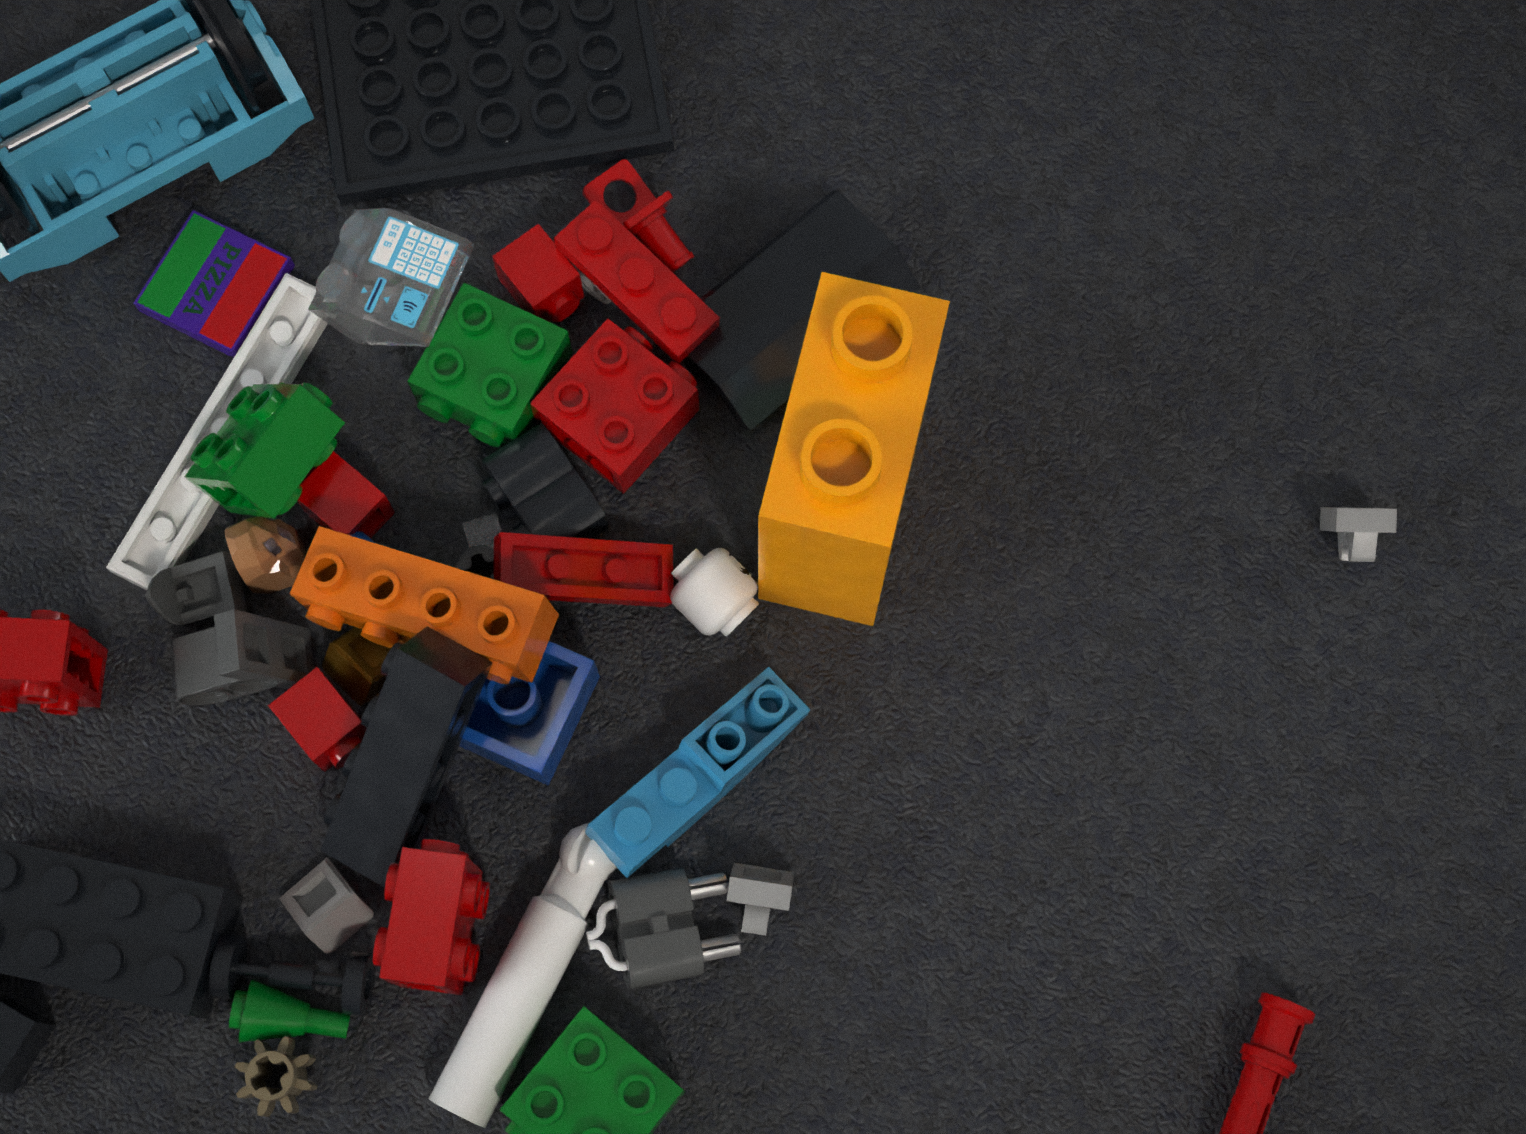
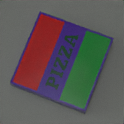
(213, 283)

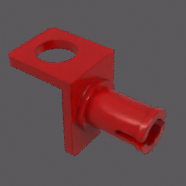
(646, 216)

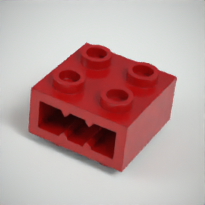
(617, 404)
(49, 664)
(432, 919)

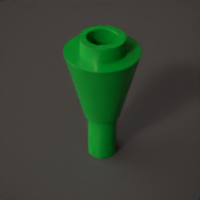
(272, 1014)

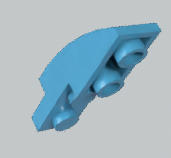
(698, 772)

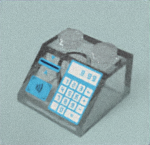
(390, 278)

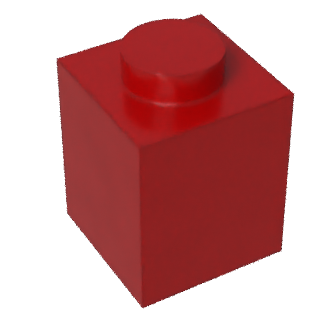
(539, 276)
(343, 498)
(319, 720)

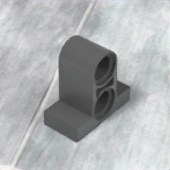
(239, 658)

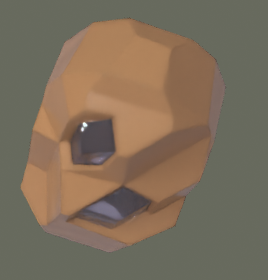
(265, 553)

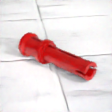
(1266, 1063)

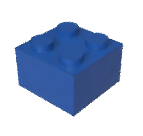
(532, 723)

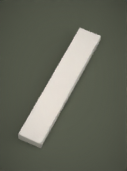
(177, 508)

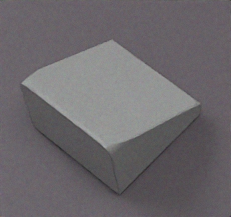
(326, 906)

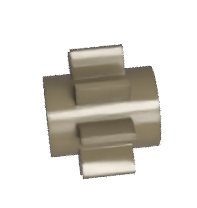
(260, 1069)

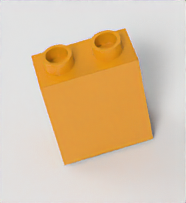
(847, 447)

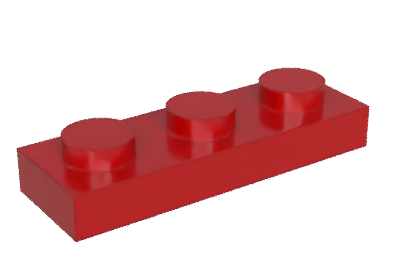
(637, 281)
(586, 569)

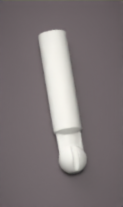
(523, 982)

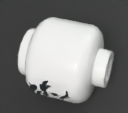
(714, 591)

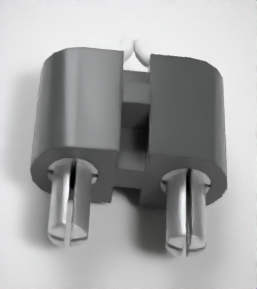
(658, 927)

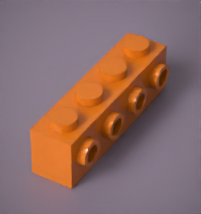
(401, 594)

